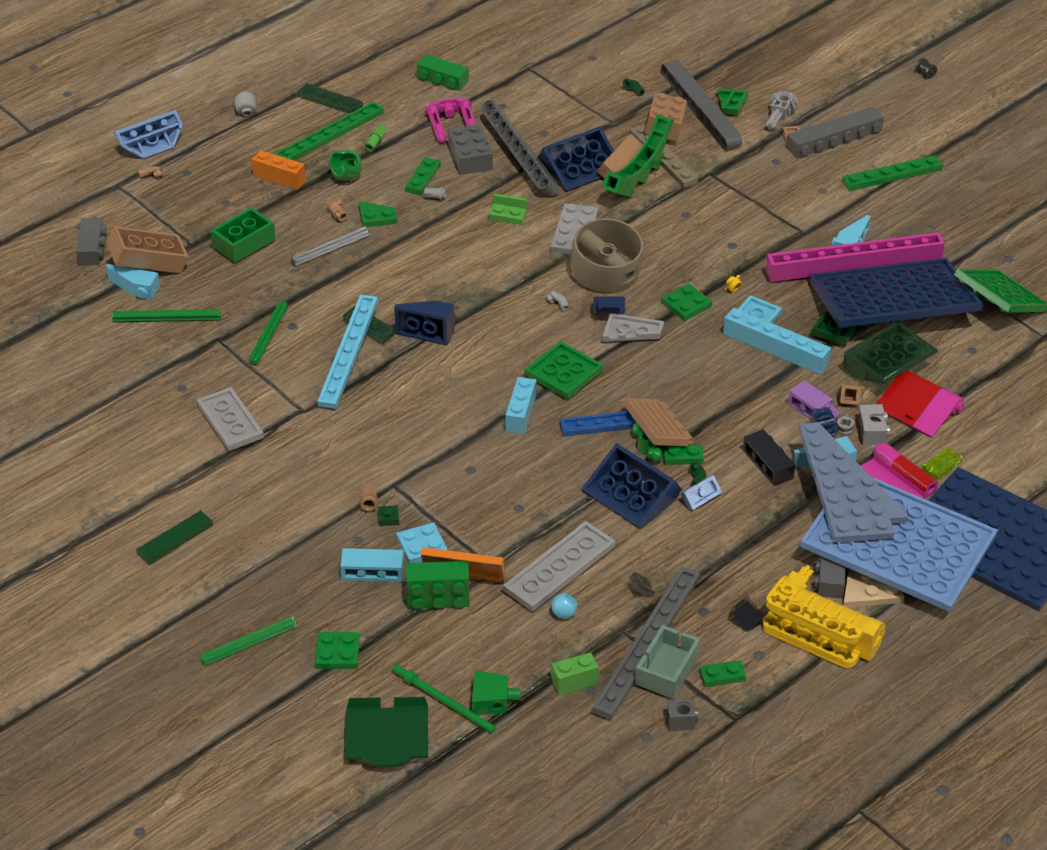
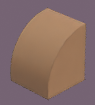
(850, 394)

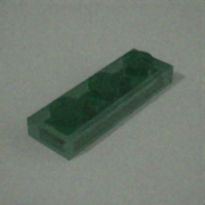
(377, 329)

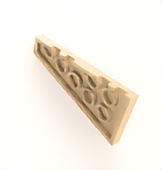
(868, 592)

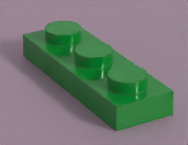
(422, 176)

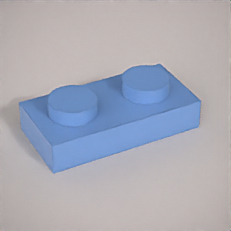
(701, 492)

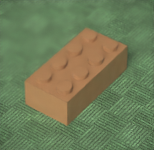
(147, 249)

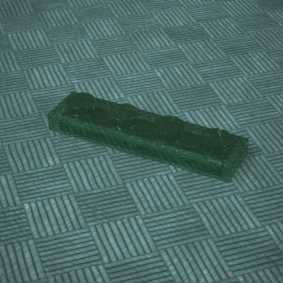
(329, 98)

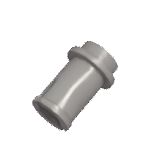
(438, 193)

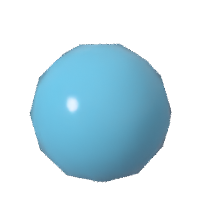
(564, 606)

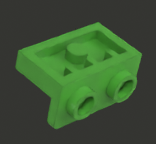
(508, 209)

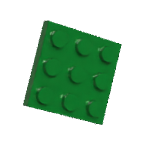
(564, 369)

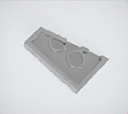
(627, 328)

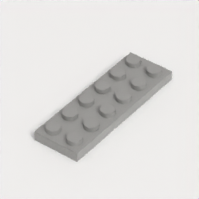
(559, 566)

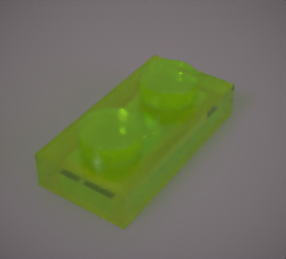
(942, 463)

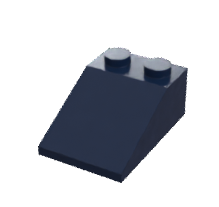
(425, 321)

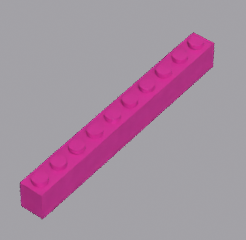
(854, 255)

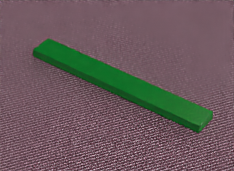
(331, 131)

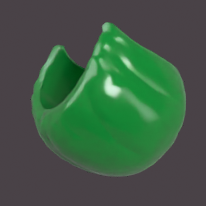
(345, 165)

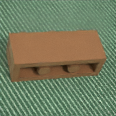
(621, 156)

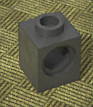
(681, 715)

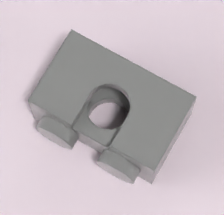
(873, 424)

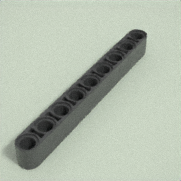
(701, 105)
(520, 148)

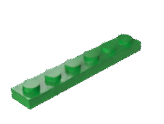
(892, 173)

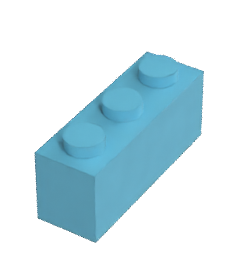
(520, 405)
(372, 565)

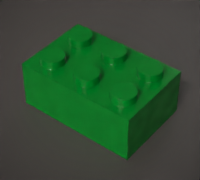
(243, 234)
(437, 585)

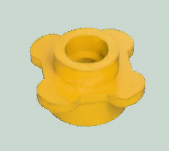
(733, 283)

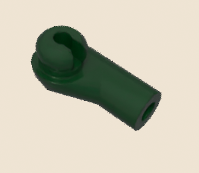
(633, 85)
(698, 472)

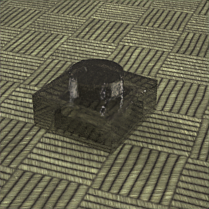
(641, 584)

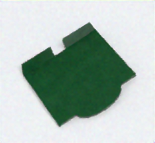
(386, 734)

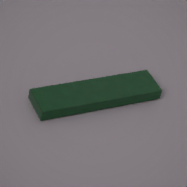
(174, 537)

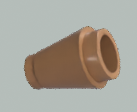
(368, 498)

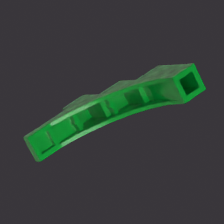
(638, 169)

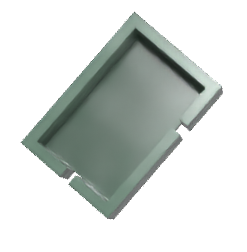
(664, 664)

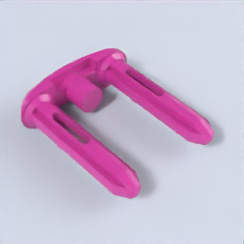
(448, 107)

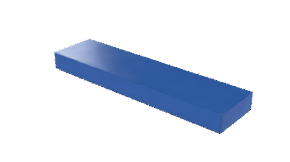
(596, 423)

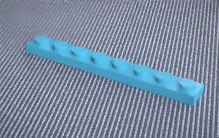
(347, 352)

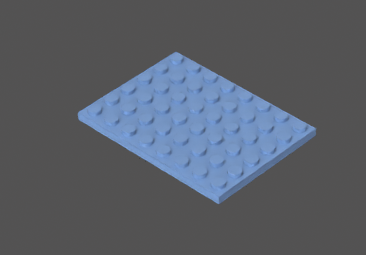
(927, 556)

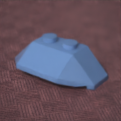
(151, 135)

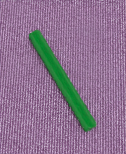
(268, 332)
(248, 640)

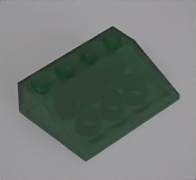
(887, 354)

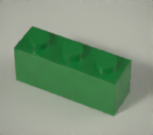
(442, 72)

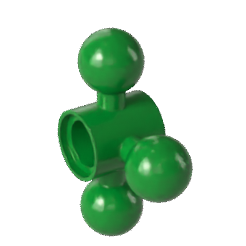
(645, 445)

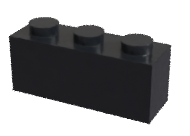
(769, 457)

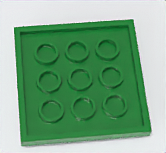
(1001, 290)

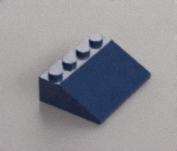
(577, 158)
(631, 486)

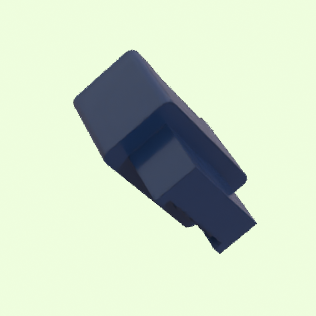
(609, 304)

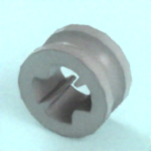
(845, 425)

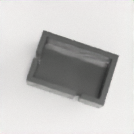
(470, 149)

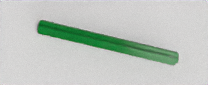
(166, 315)

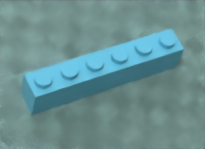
(777, 341)

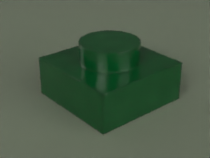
(388, 515)

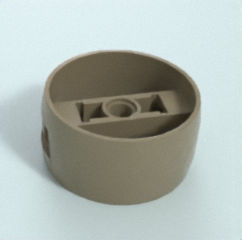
(599, 242)

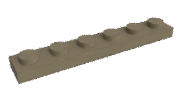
(670, 161)

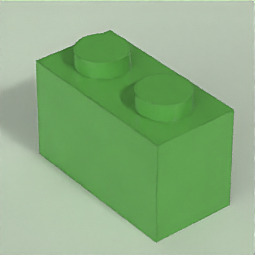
(574, 673)

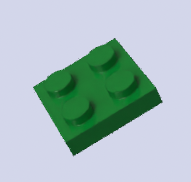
(686, 302)
(337, 650)

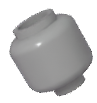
(245, 103)

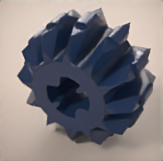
(826, 419)

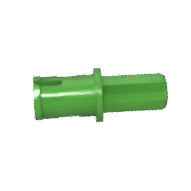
(375, 137)

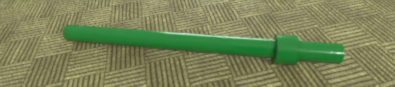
(412, 678)

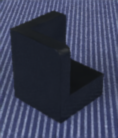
(747, 613)

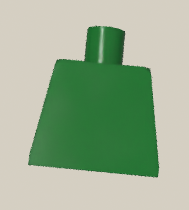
(492, 693)

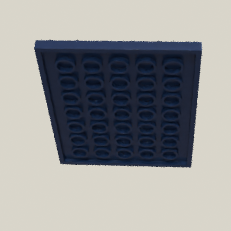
(894, 292)
(1018, 553)

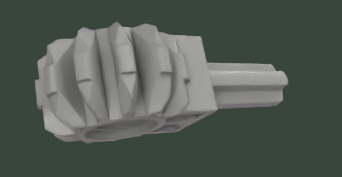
(781, 105)

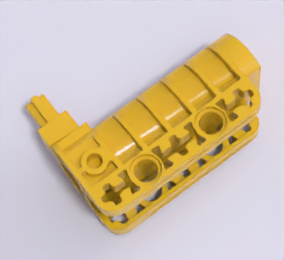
(821, 622)

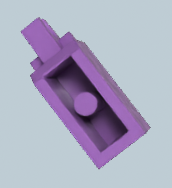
(807, 398)

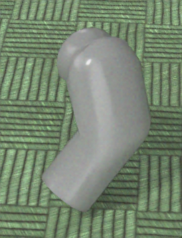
(555, 296)

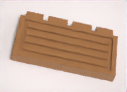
(658, 422)

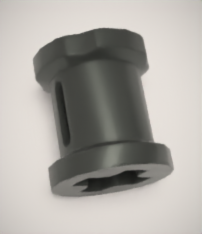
(925, 67)

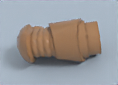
(338, 212)

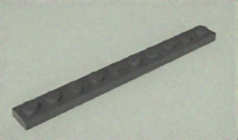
(663, 614)

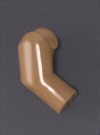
(156, 170)

